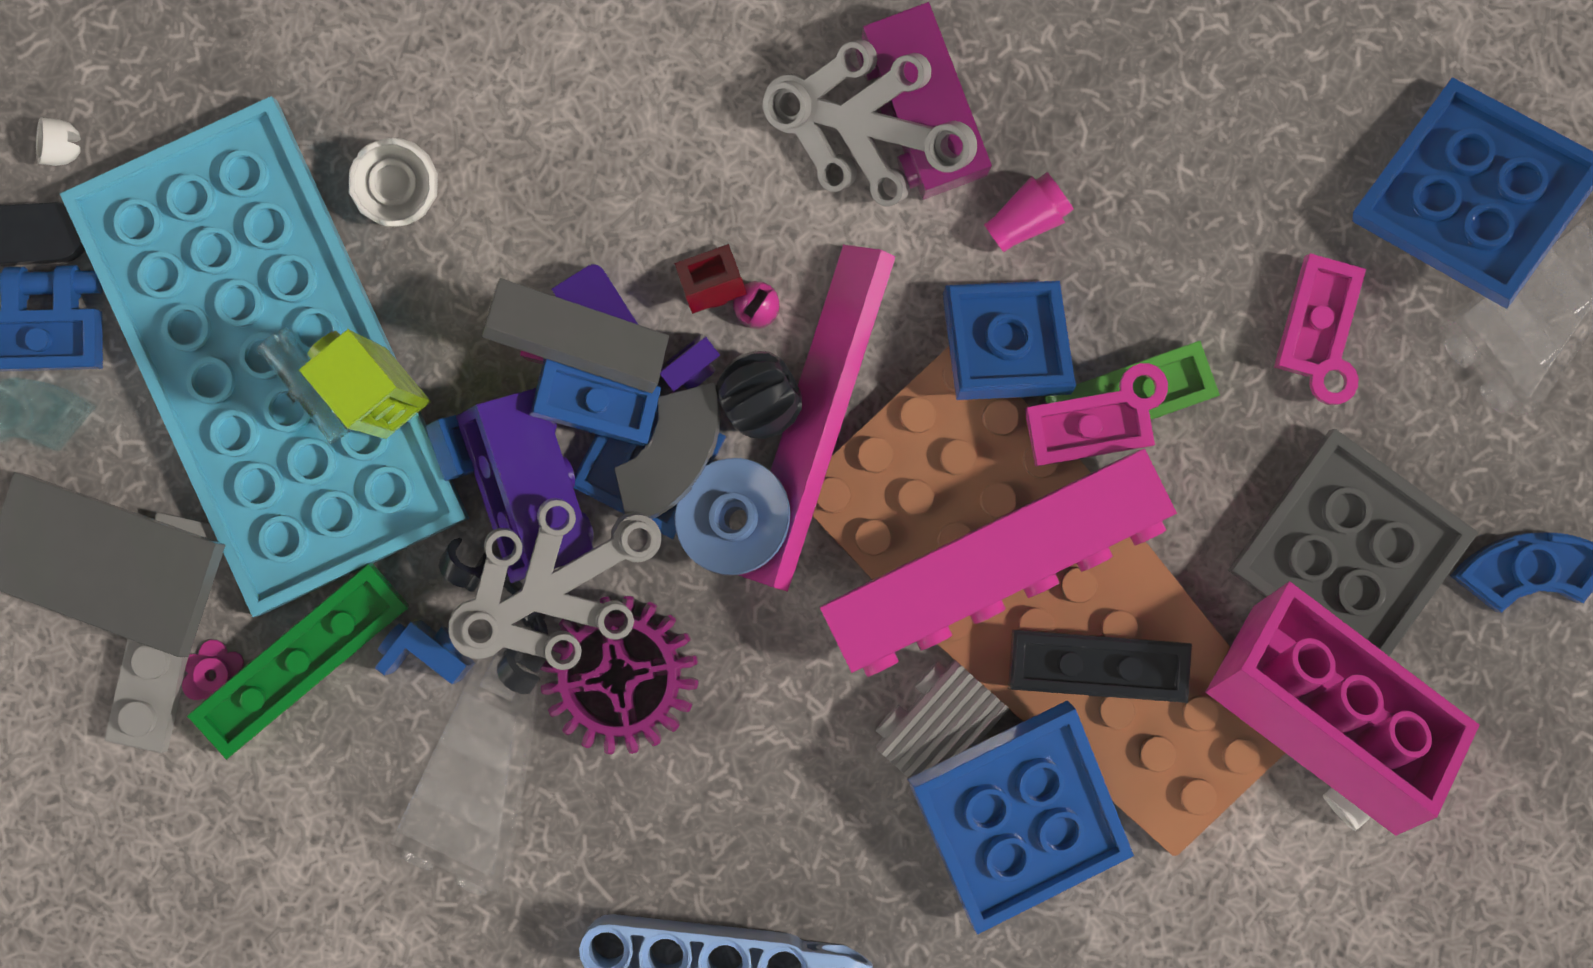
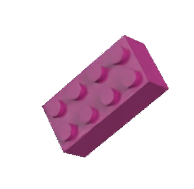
(1344, 709)

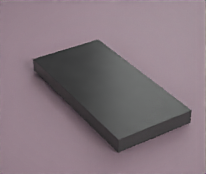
(105, 564)

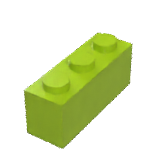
(363, 383)

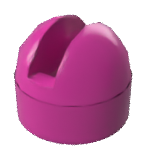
(767, 310)

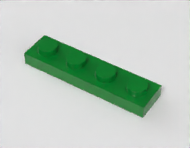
(298, 660)

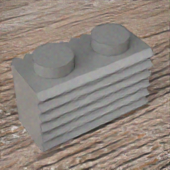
(941, 722)

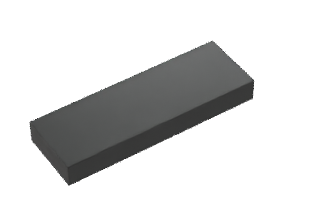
(575, 336)

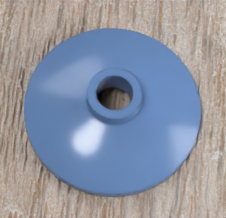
(706, 511)

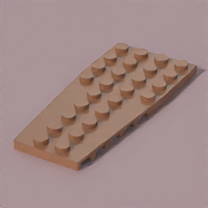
(949, 466)

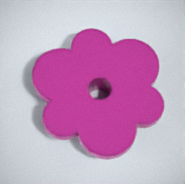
(211, 656)

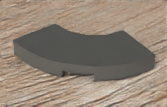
(676, 453)

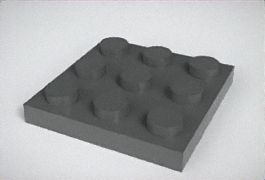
(1356, 542)

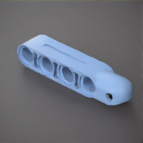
(700, 939)

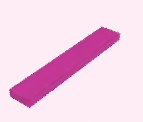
(826, 392)

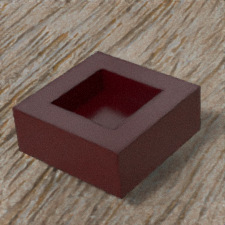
(710, 279)

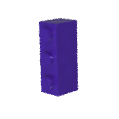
(517, 471)

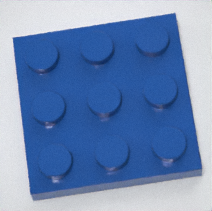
(1479, 192)
(1021, 816)

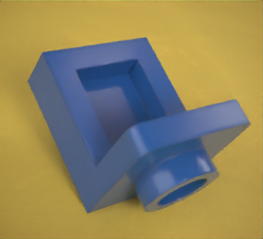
(426, 644)

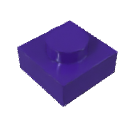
(690, 364)

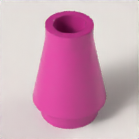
(1030, 212)

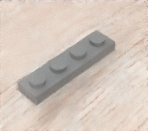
(150, 680)

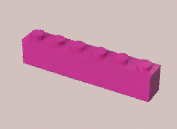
(997, 561)

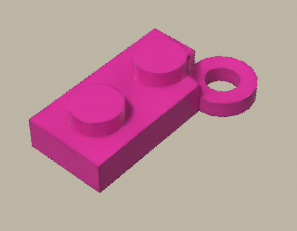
(1320, 325)
(1096, 422)

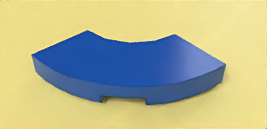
(1529, 565)

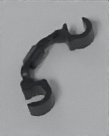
(507, 669)

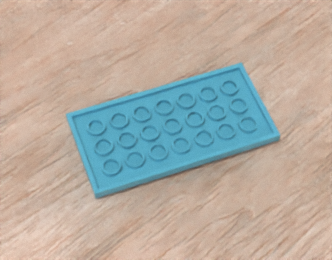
(203, 263)

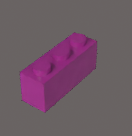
(931, 105)

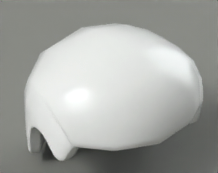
(393, 182)

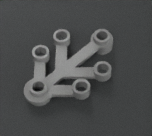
(860, 123)
(547, 589)

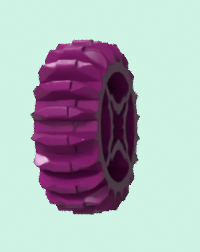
(628, 725)

